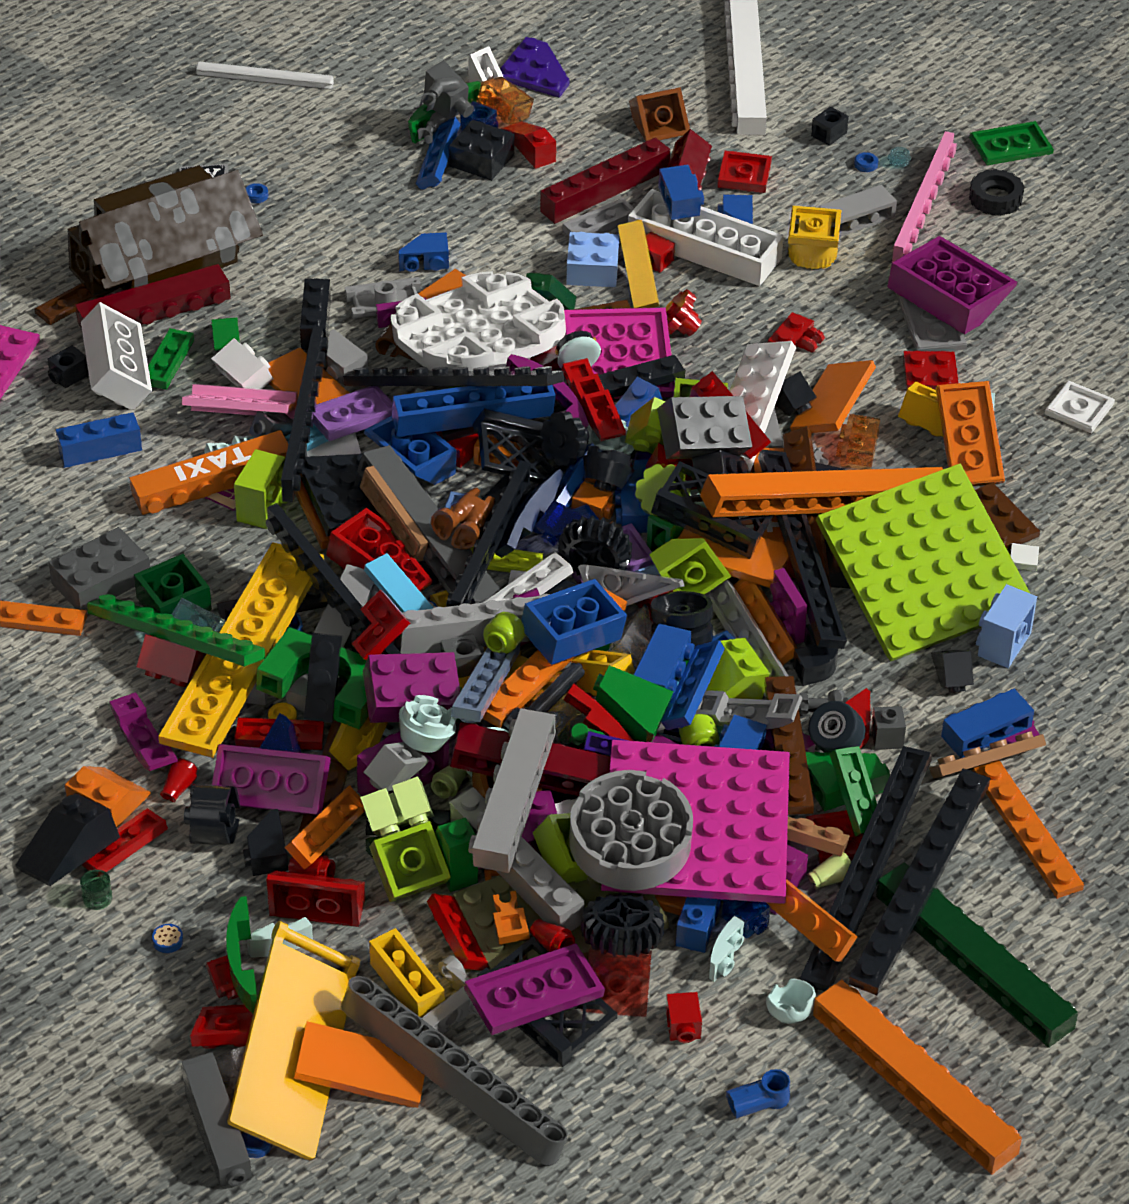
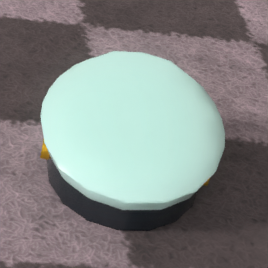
(577, 346)

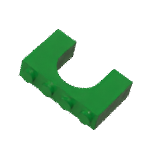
(290, 661)

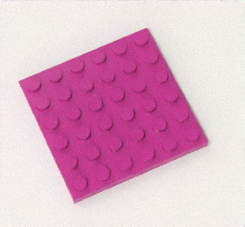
(737, 817)

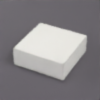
(1025, 556)

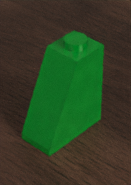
(633, 702)
(825, 783)
(454, 845)

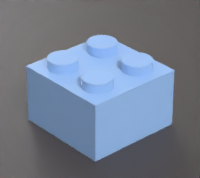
(592, 259)
(1006, 625)

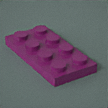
(273, 778)
(533, 989)

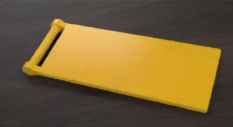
(292, 991)

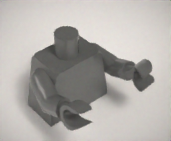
(446, 95)

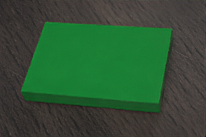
(1011, 143)

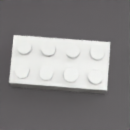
(116, 356)

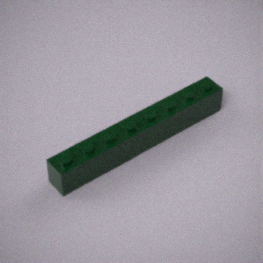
(988, 964)

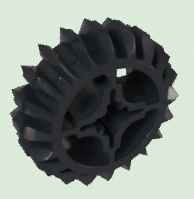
(594, 544)
(622, 925)

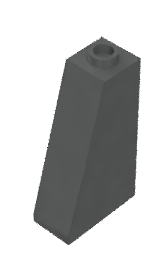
(210, 1110)

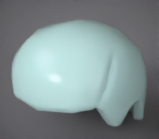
(795, 992)

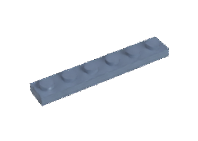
(483, 685)

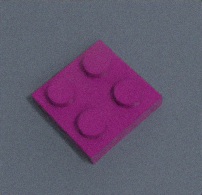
(789, 605)

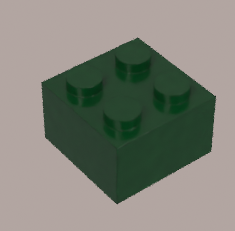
(168, 582)

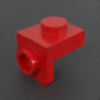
(221, 978)

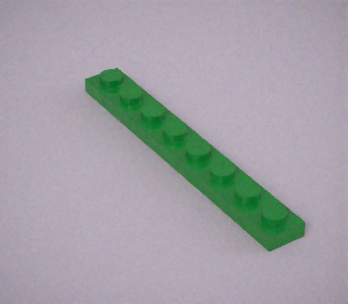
(177, 631)

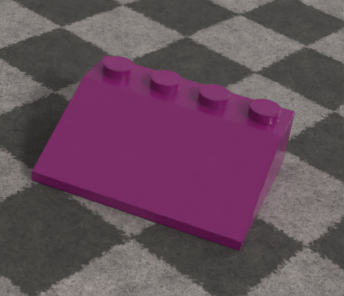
(950, 283)

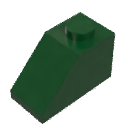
(552, 289)

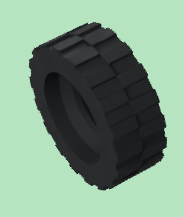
(996, 204)

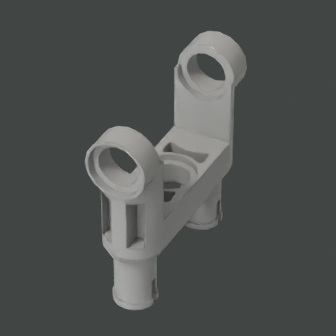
(457, 1005)

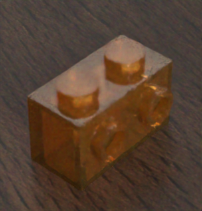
(508, 100)
(859, 442)

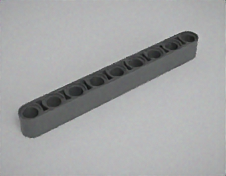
(454, 1070)

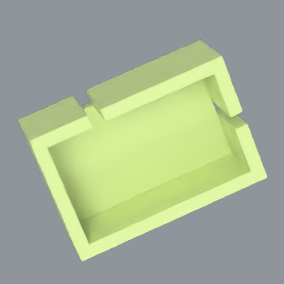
(399, 809)

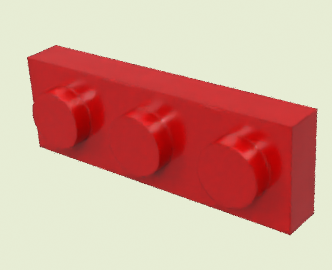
(253, 731)
(133, 837)
(457, 931)

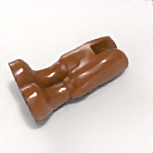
(470, 512)

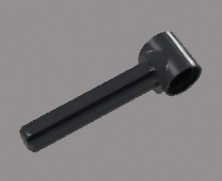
(552, 693)

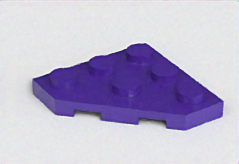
(535, 68)

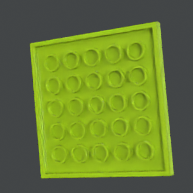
(921, 560)

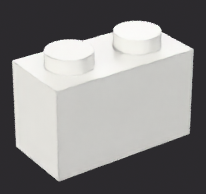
(241, 366)

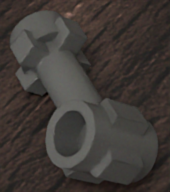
(814, 703)

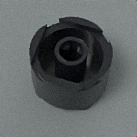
(212, 814)

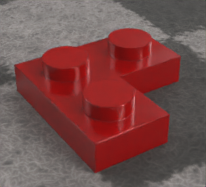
(386, 625)

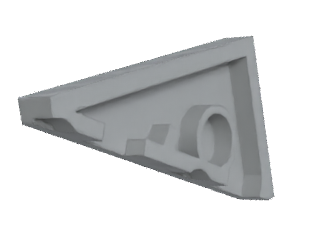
(629, 585)

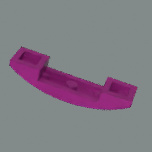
(562, 391)
(140, 732)

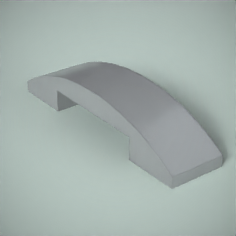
(773, 713)

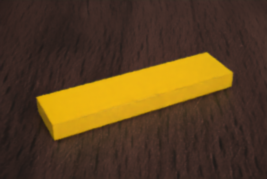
(638, 265)

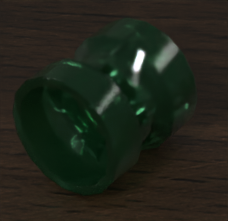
(96, 889)

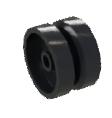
(684, 611)

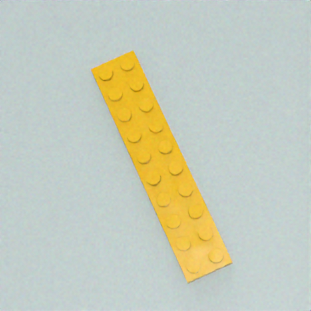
(221, 686)

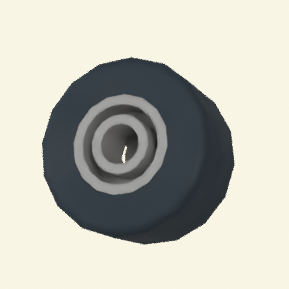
(846, 734)

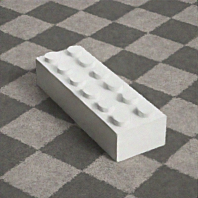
(714, 239)

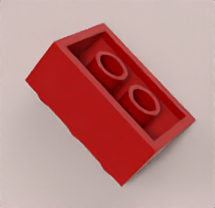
(315, 898)

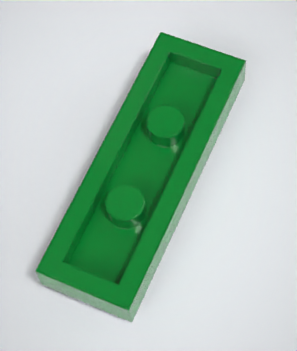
(169, 357)
(855, 787)

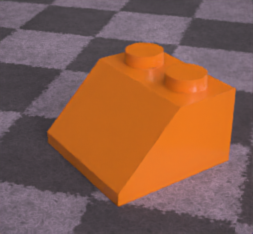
(108, 790)

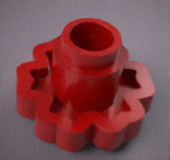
(680, 314)

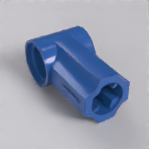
(759, 1094)

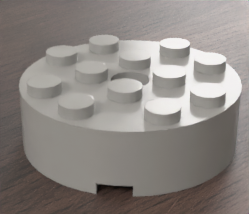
(631, 830)

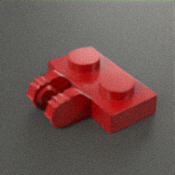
(799, 331)

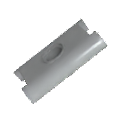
(368, 295)

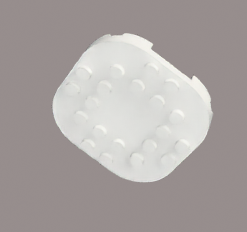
(478, 323)

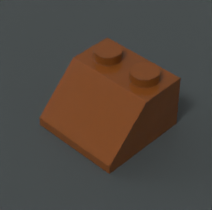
(660, 114)

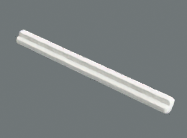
(265, 75)

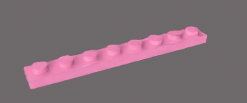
(927, 191)

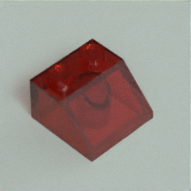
(624, 981)

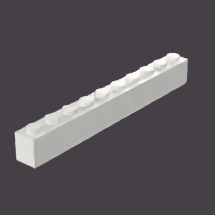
(745, 67)

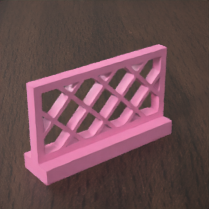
(240, 400)

